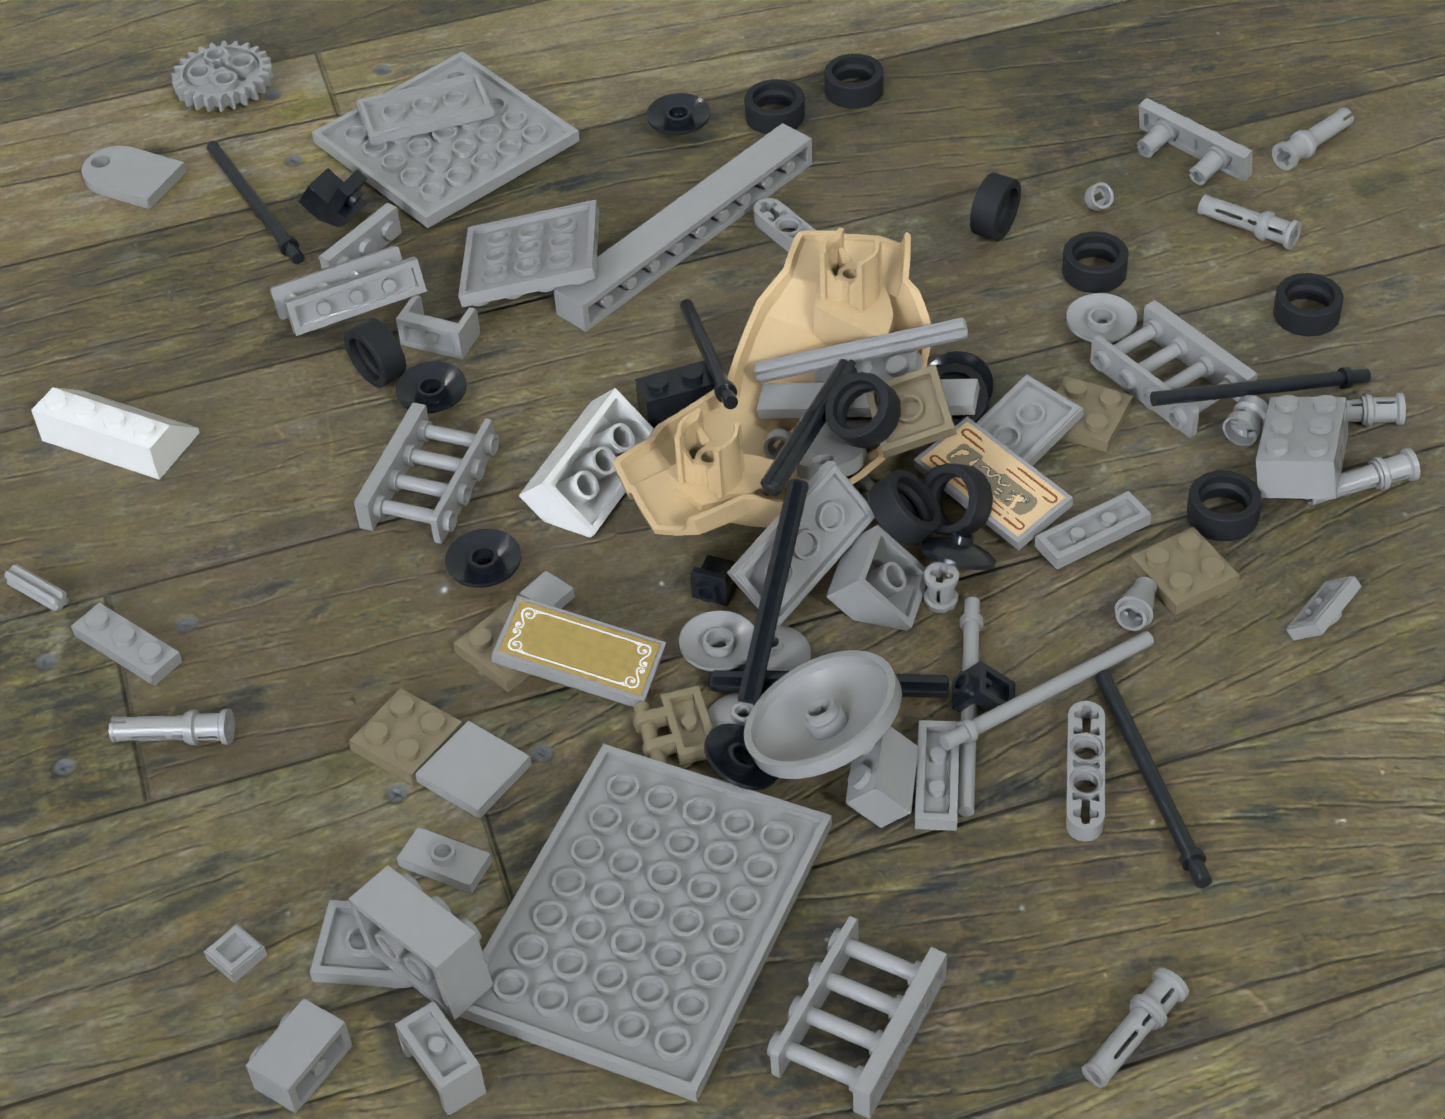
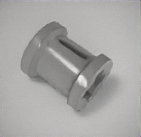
(933, 578)

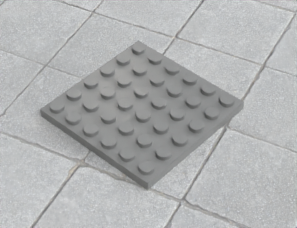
(456, 165)

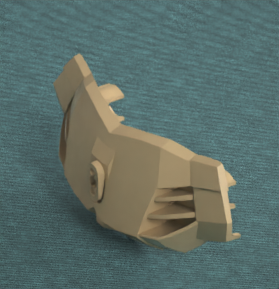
(710, 459)

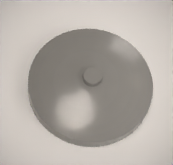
(823, 714)

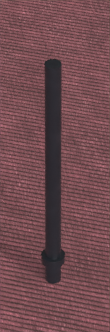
(286, 244)
(1343, 378)
(724, 389)
(1191, 858)

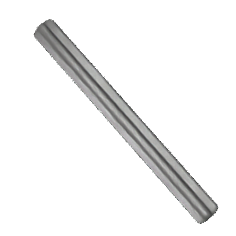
(861, 350)

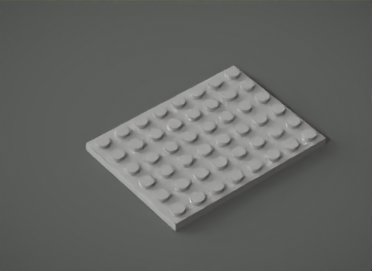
(648, 920)

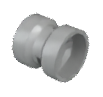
(1246, 420)

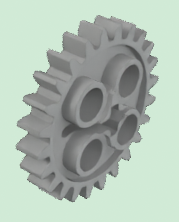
(222, 76)

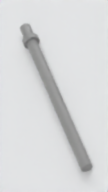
(971, 623)
(968, 730)

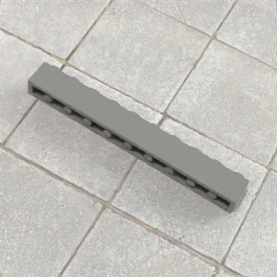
(685, 226)

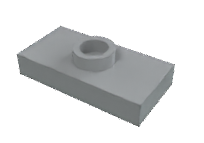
(1323, 608)
(444, 860)

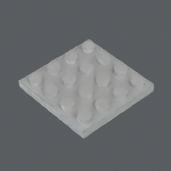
(530, 254)

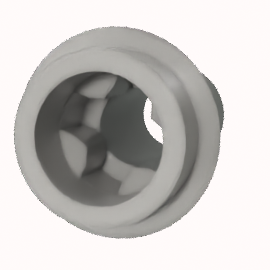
(1136, 606)

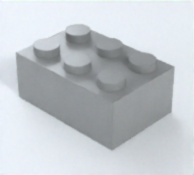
(1302, 447)
(422, 940)

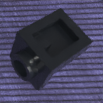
(712, 582)
(981, 686)

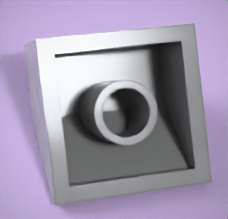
(878, 581)

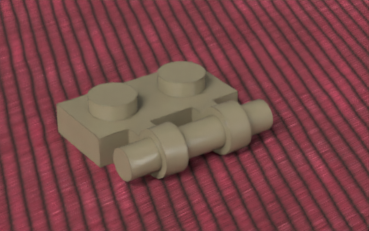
(687, 723)

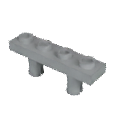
(1183, 133)

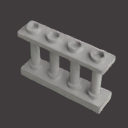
(347, 289)
(1179, 342)
(404, 451)
(884, 1047)

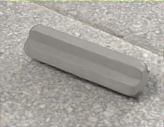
(36, 587)

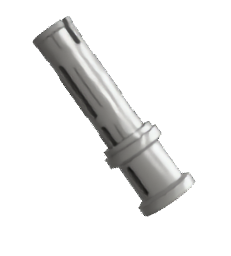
(1304, 143)
(1263, 229)
(1377, 409)
(1378, 474)
(190, 727)
(1146, 1013)

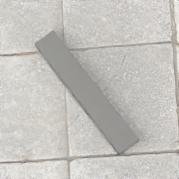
(794, 399)

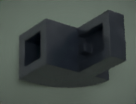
(334, 200)

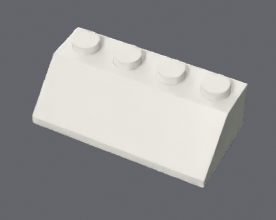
(111, 431)
(578, 480)

